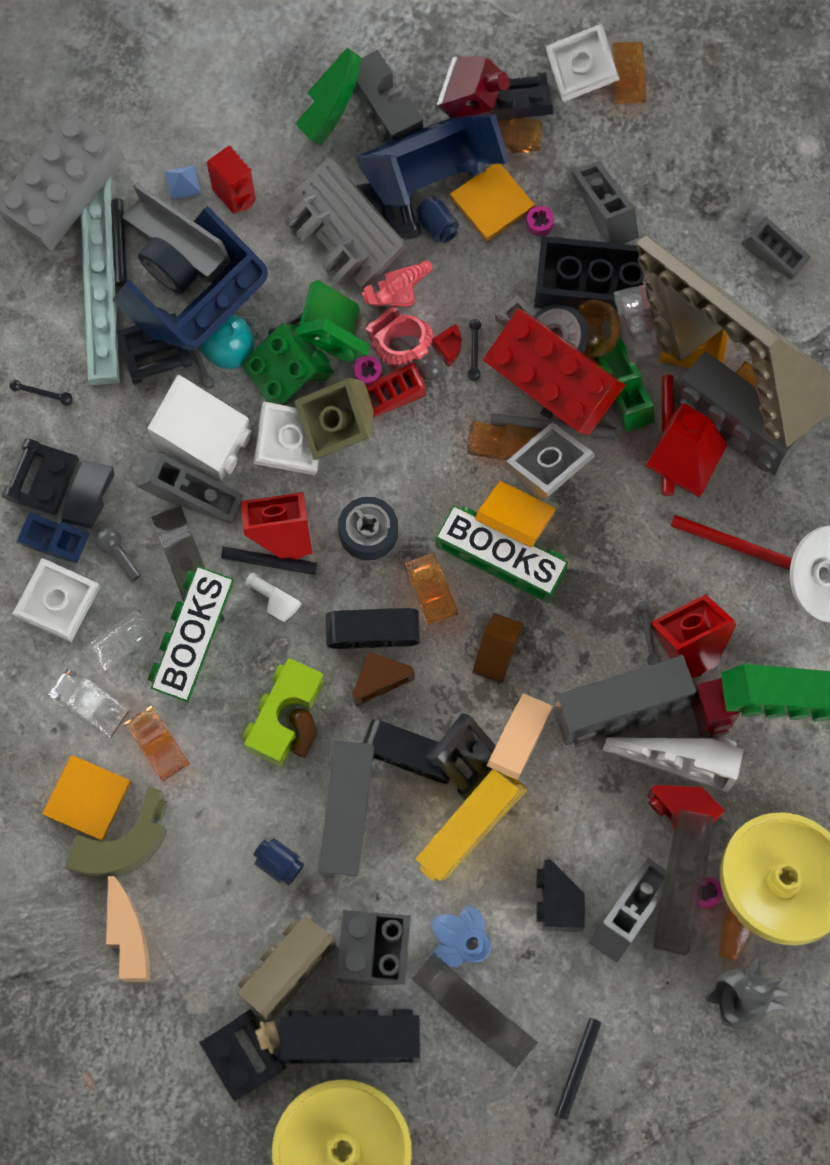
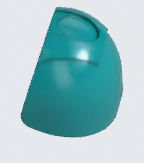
(229, 343)

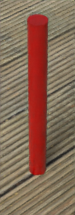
(667, 411)
(731, 542)

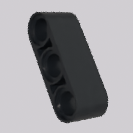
(372, 628)
(405, 750)

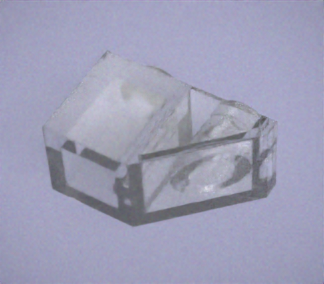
(89, 702)

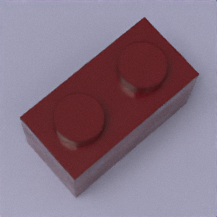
(710, 709)

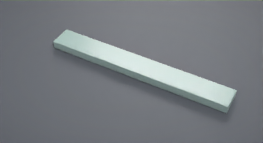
(99, 290)

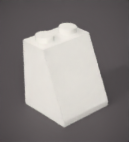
(199, 430)

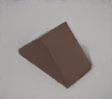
(497, 647)
(379, 677)

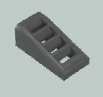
(762, 251)

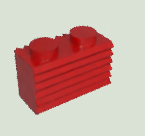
(231, 180)

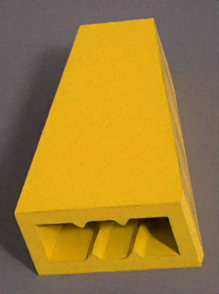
(470, 824)

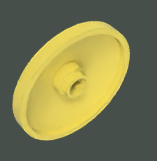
(779, 878)
(342, 1126)

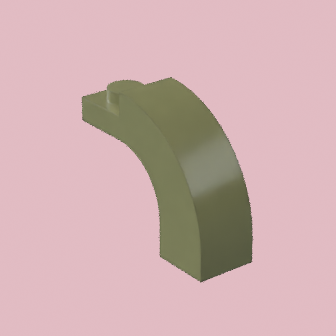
(125, 854)

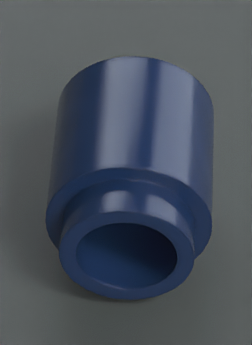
(437, 220)
(278, 861)

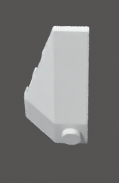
(700, 760)

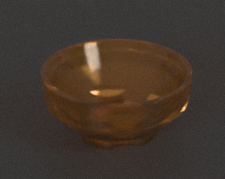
(595, 314)

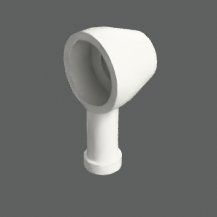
(280, 603)

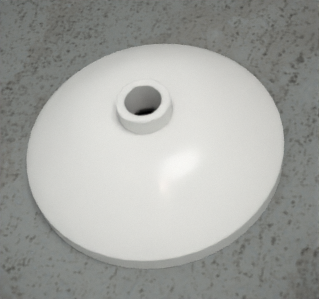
(808, 588)

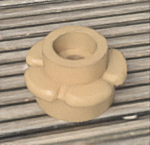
(268, 1036)

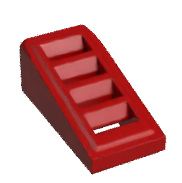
(407, 395)

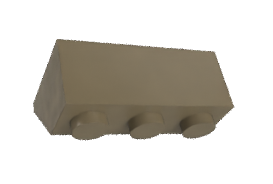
(286, 967)

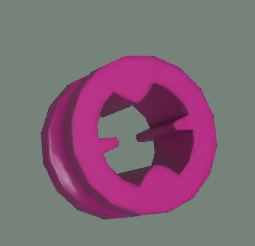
(549, 220)
(364, 362)
(711, 902)

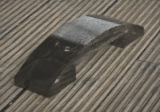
(178, 545)
(474, 1011)

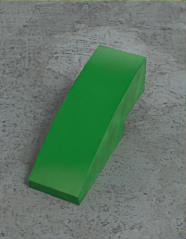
(330, 97)
(633, 403)

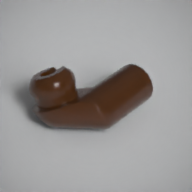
(306, 729)

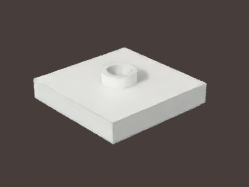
(582, 63)
(282, 440)
(56, 600)

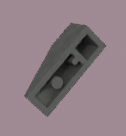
(607, 204)
(189, 488)
(630, 911)

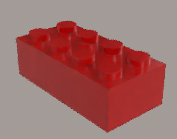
(553, 372)

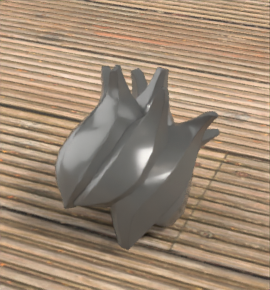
(745, 996)

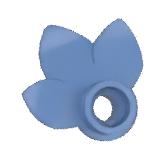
(457, 933)

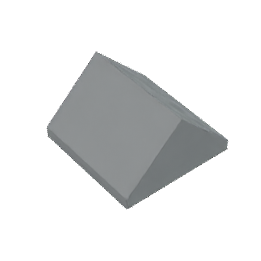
(549, 460)

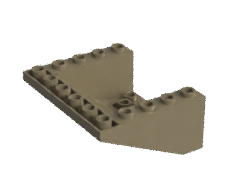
(694, 308)

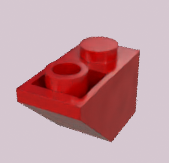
(672, 799)

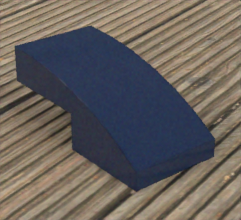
(52, 538)

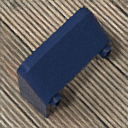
(431, 155)
(212, 306)

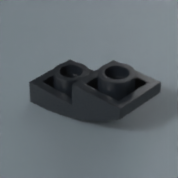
(86, 494)

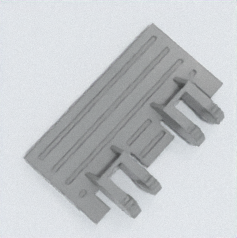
(349, 227)

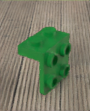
(330, 323)
(285, 364)

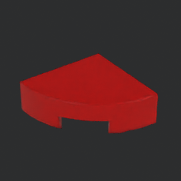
(448, 344)

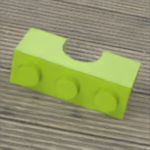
(293, 685)

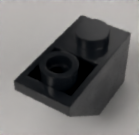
(562, 900)

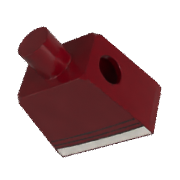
(471, 86)

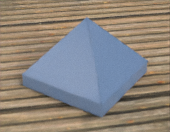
(182, 182)

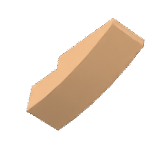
(520, 736)
(126, 933)

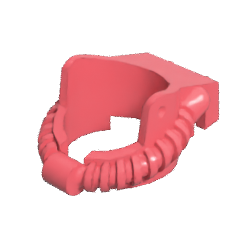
(398, 287)
(393, 325)

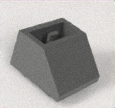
(373, 948)

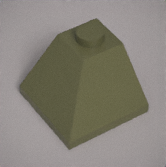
(336, 417)

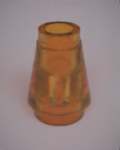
(733, 937)

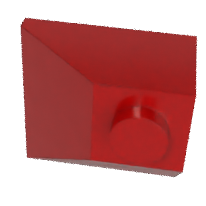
(688, 450)
(278, 524)
(697, 632)

